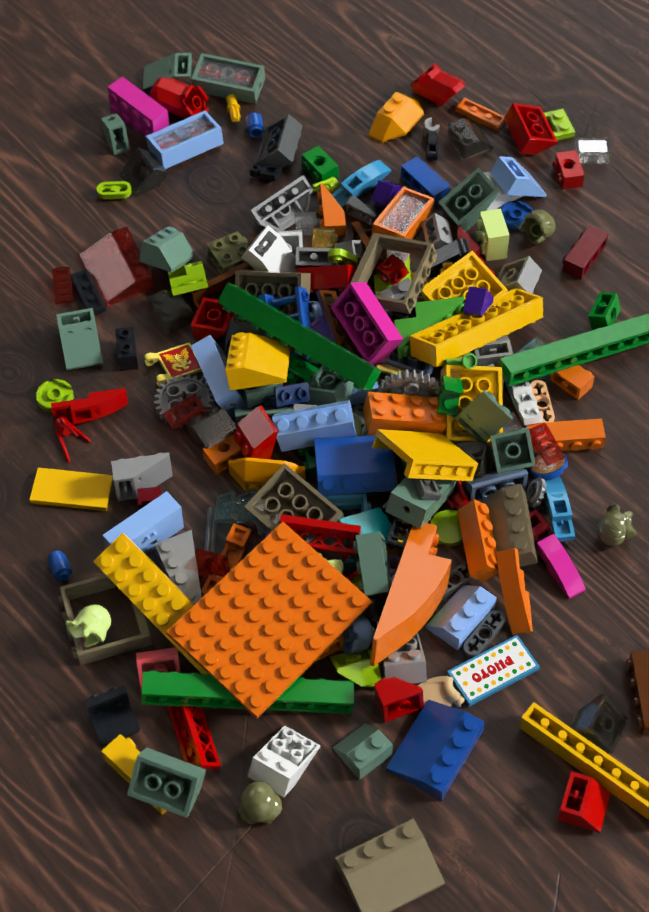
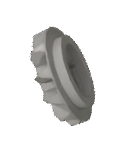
(536, 492)

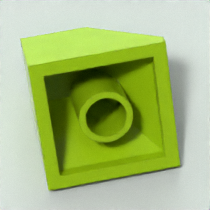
(357, 667)

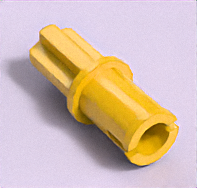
(233, 108)

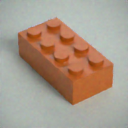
(402, 413)

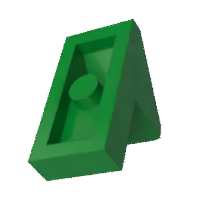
(449, 396)

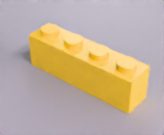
(122, 757)

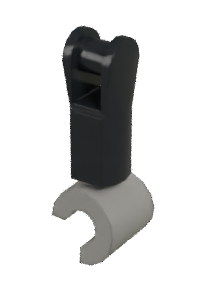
(431, 139)

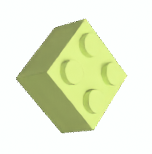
(492, 235)

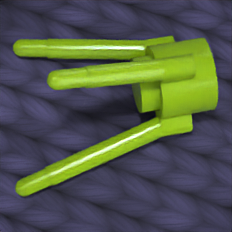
(331, 184)

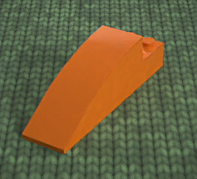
(413, 593)

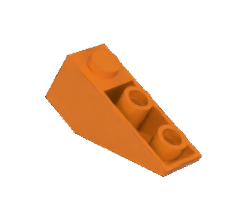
(331, 211)

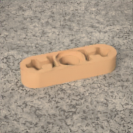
(544, 397)

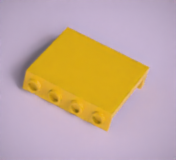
(427, 455)

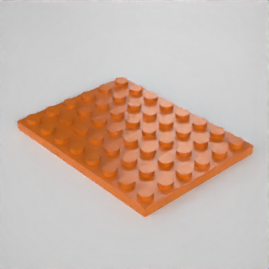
(269, 619)

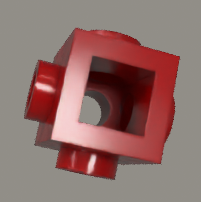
(392, 270)

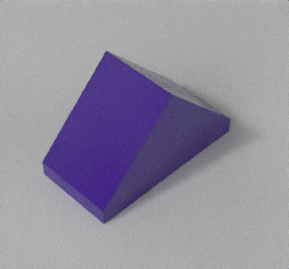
(477, 301)

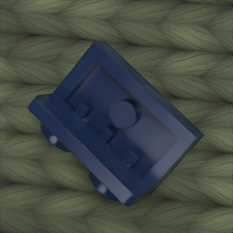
(289, 395)

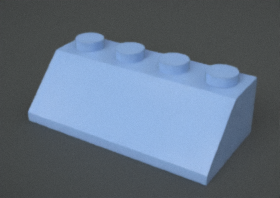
(301, 426)

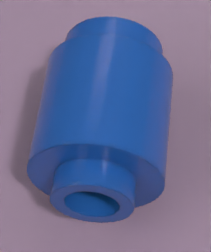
(254, 125)
(59, 565)

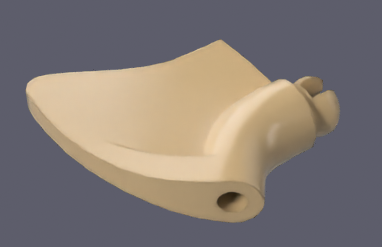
(442, 691)

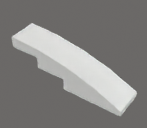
(525, 403)

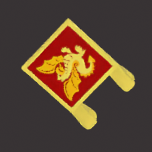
(174, 362)

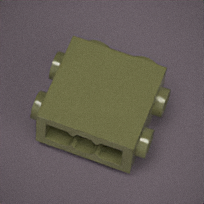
(227, 251)

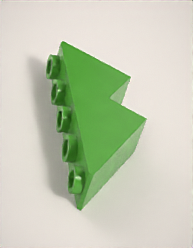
(427, 314)

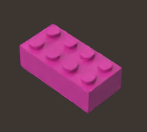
(136, 107)
(366, 323)

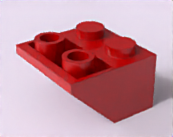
(584, 802)

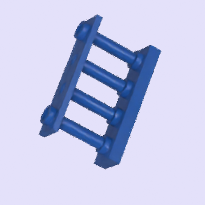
(303, 315)

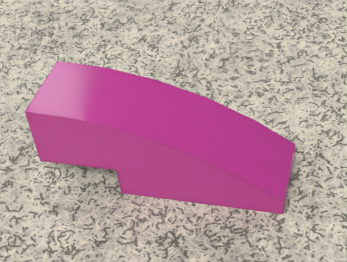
(560, 566)

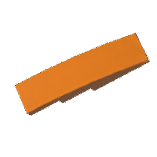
(513, 591)

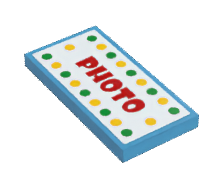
(493, 670)

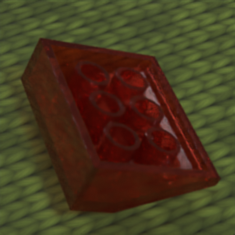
(117, 268)

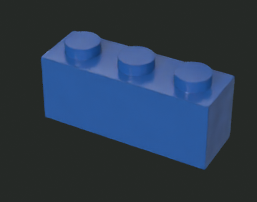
(424, 179)

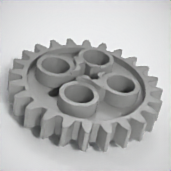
(410, 384)
(182, 389)

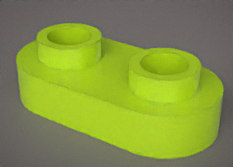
(114, 190)
(342, 257)

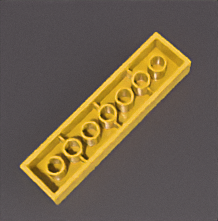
(467, 332)
(145, 586)

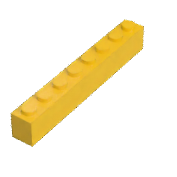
(587, 758)

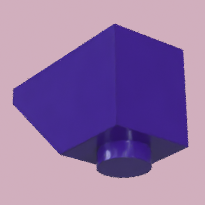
(385, 192)

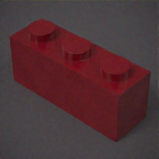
(584, 252)

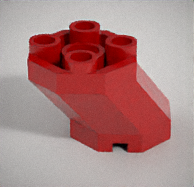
(437, 85)
(179, 97)

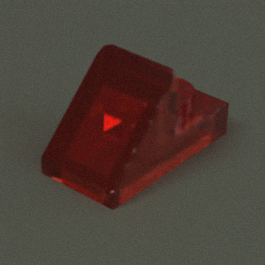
(211, 563)

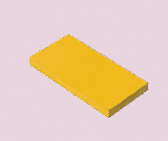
(71, 489)

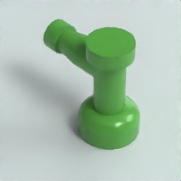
(468, 361)

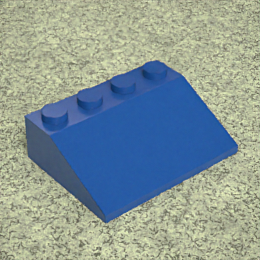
(353, 466)
(436, 748)

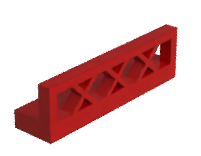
(324, 529)
(188, 736)

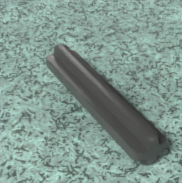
(211, 530)

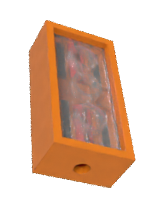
(404, 214)

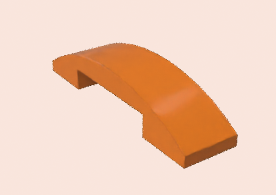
(235, 548)

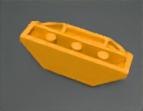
(396, 118)
(256, 472)

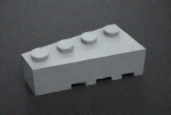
(179, 563)

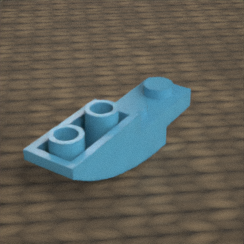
(361, 181)
(559, 510)

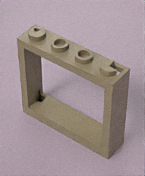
(370, 257)
(93, 586)

